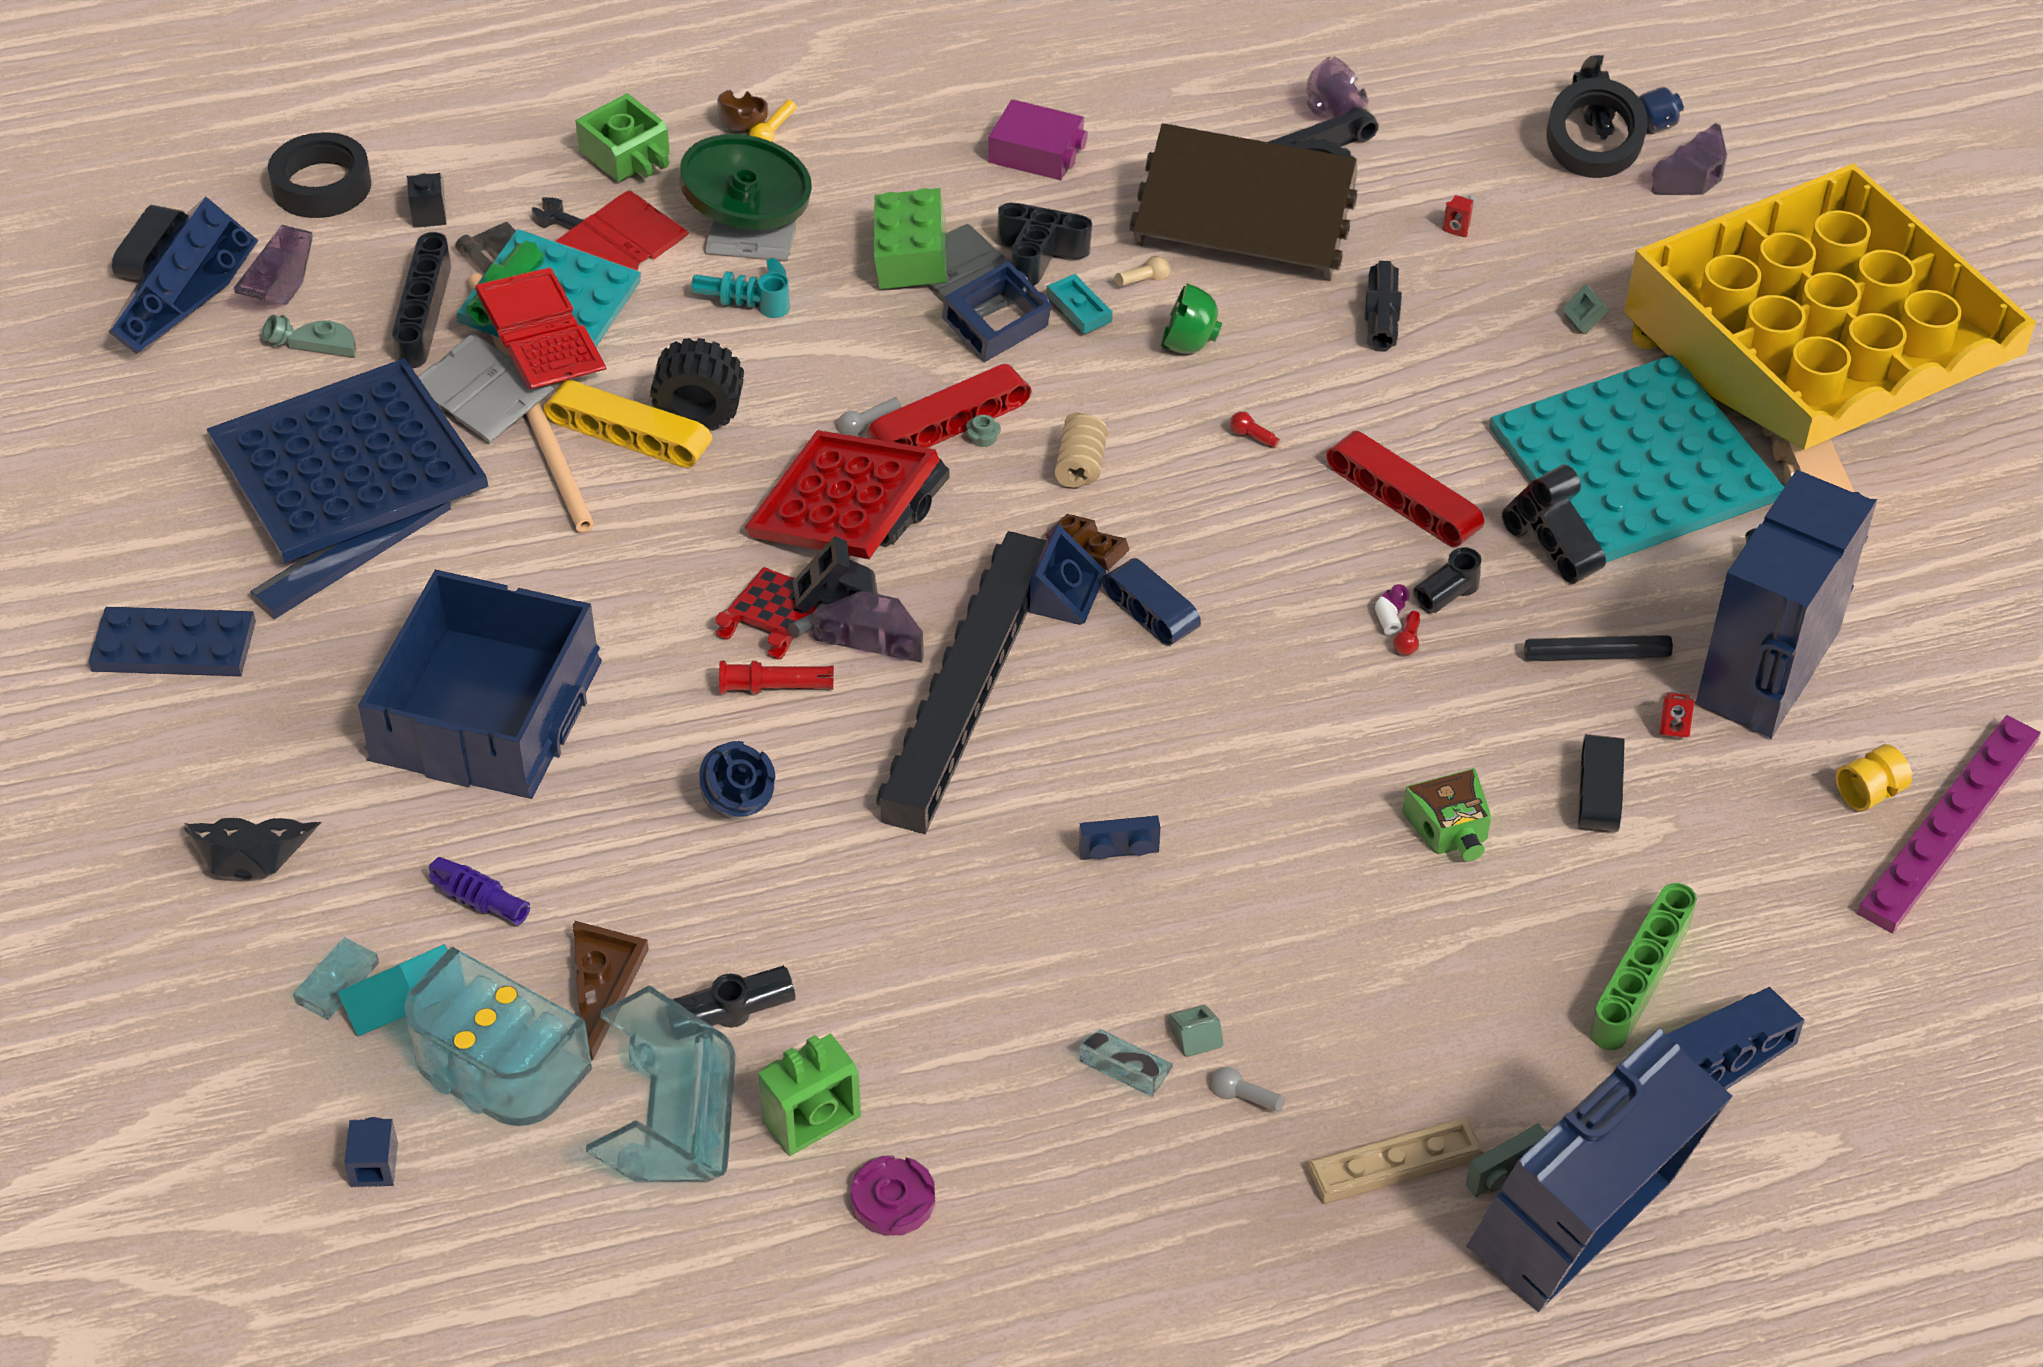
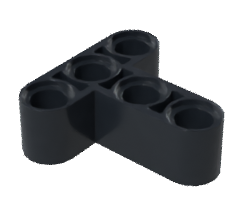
(1040, 234)
(1556, 524)

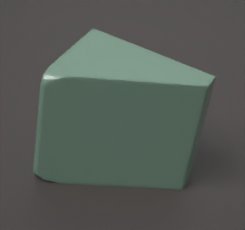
(1196, 1030)

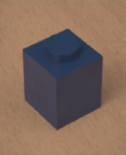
(371, 1152)

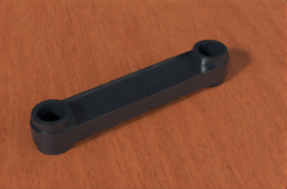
(1345, 129)

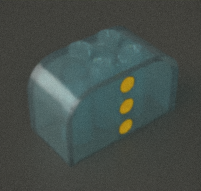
(494, 1041)

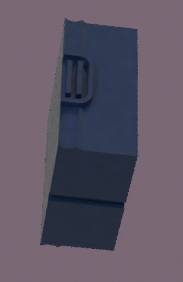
(1784, 602)
(481, 684)
(1598, 1169)

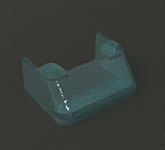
(688, 1094)

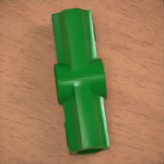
(521, 260)

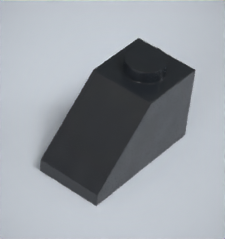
(426, 199)

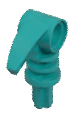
(769, 290)

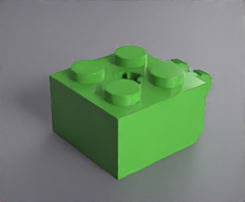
(624, 138)
(809, 1093)

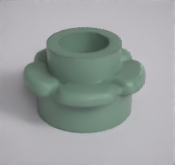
(277, 330)
(983, 430)

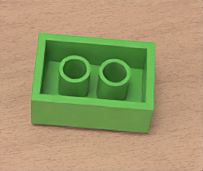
(910, 238)

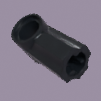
(1452, 580)

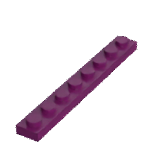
(1948, 824)

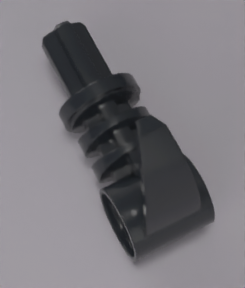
(1595, 115)

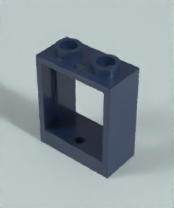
(975, 331)

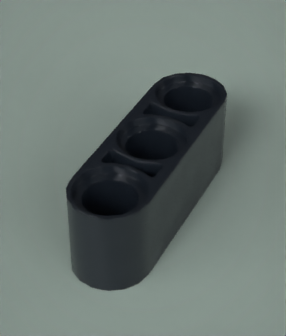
(145, 241)
(1601, 783)

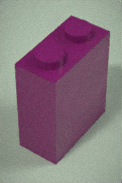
(1036, 139)

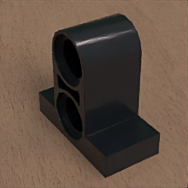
(831, 577)

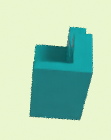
(383, 995)

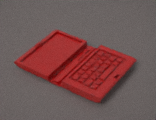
(625, 232)
(539, 328)

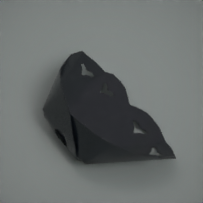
(250, 851)

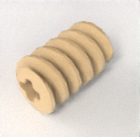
(1081, 450)

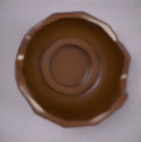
(742, 112)

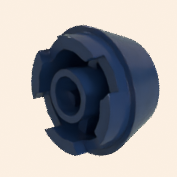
(736, 779)

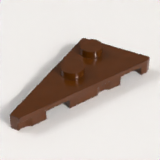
(605, 972)

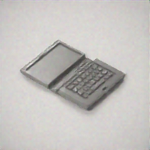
(751, 243)
(481, 387)

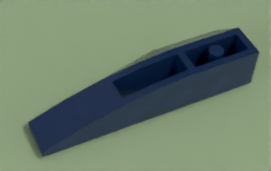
(184, 274)

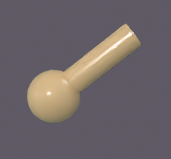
(1155, 268)

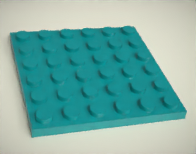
(1647, 455)

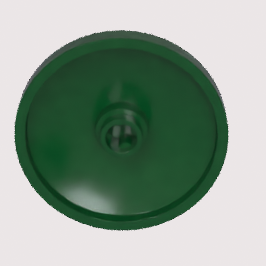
(745, 181)

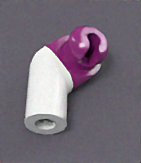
(1389, 606)

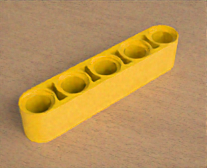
(628, 423)

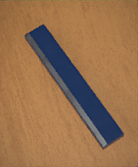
(333, 562)

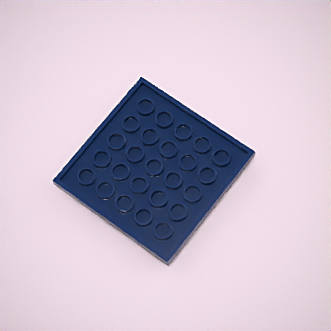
(346, 459)

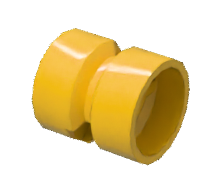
(1873, 778)

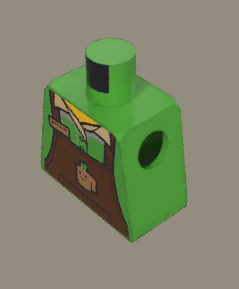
(1450, 813)

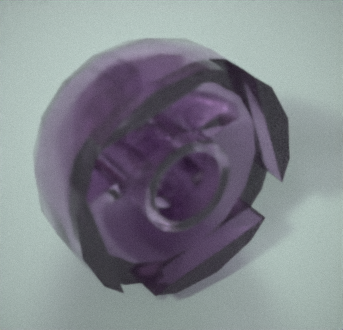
(1333, 89)

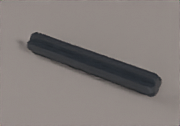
(1598, 647)

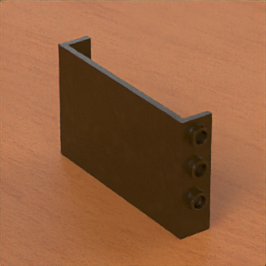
(1247, 197)

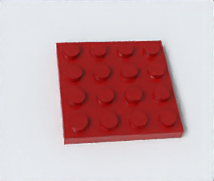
(843, 490)

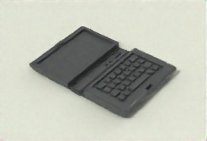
(968, 258)

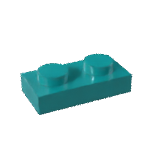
(1079, 303)

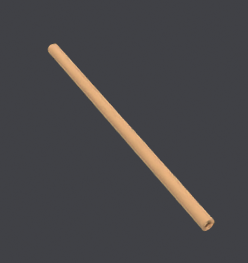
(551, 451)

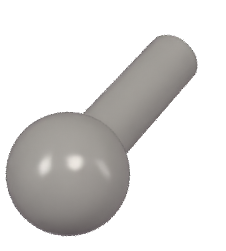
(854, 423)
(1229, 1083)

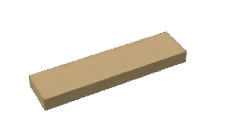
(1394, 1160)

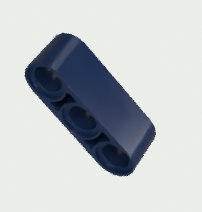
(1151, 601)

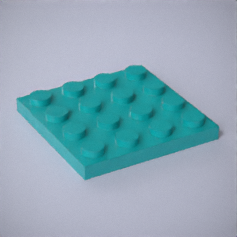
(592, 284)

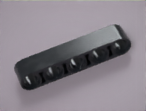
(422, 299)

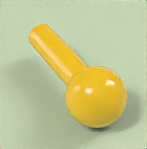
(767, 129)

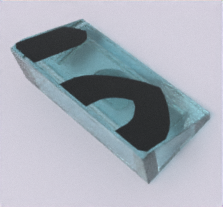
(1124, 1061)

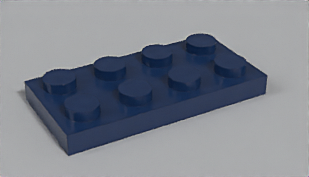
(172, 641)

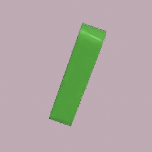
(1643, 966)

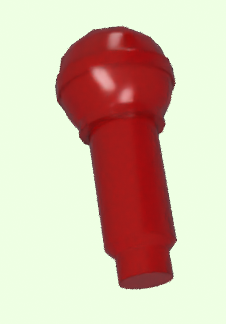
(1243, 424)
(1406, 640)

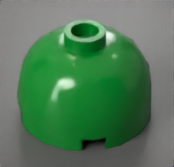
(1192, 321)

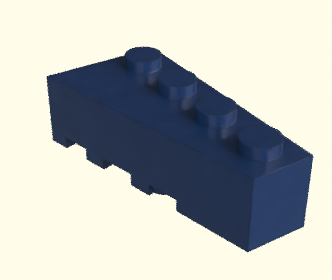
(1740, 1036)

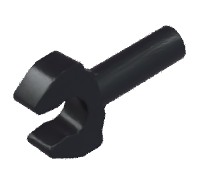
(553, 214)

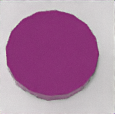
(892, 1195)

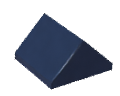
(1064, 579)

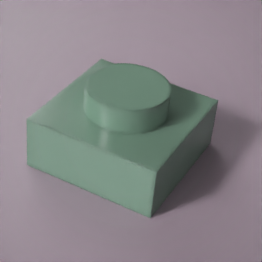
(1585, 308)

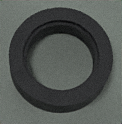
(1599, 92)
(320, 200)

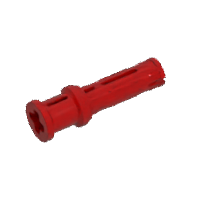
(756, 677)

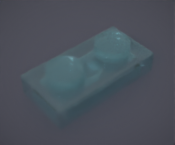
(340, 969)

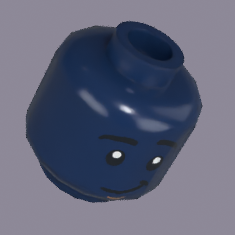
(1662, 109)

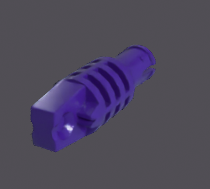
(477, 890)

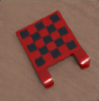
(765, 604)

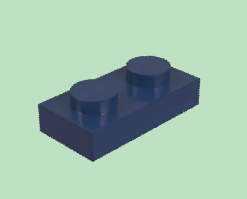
(1119, 837)

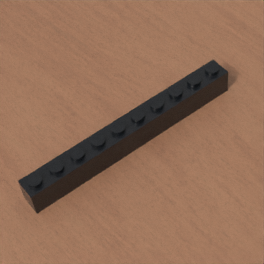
(961, 687)

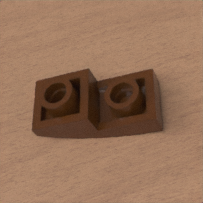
(1102, 547)

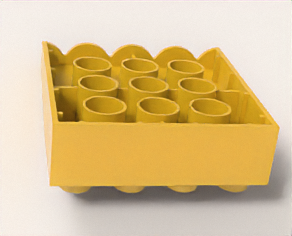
(1822, 308)

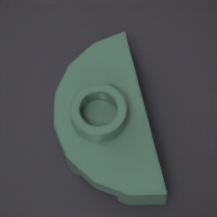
(324, 337)

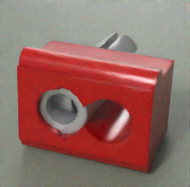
(1458, 215)
(1677, 706)

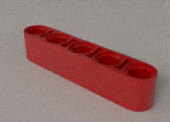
(949, 410)
(1405, 488)

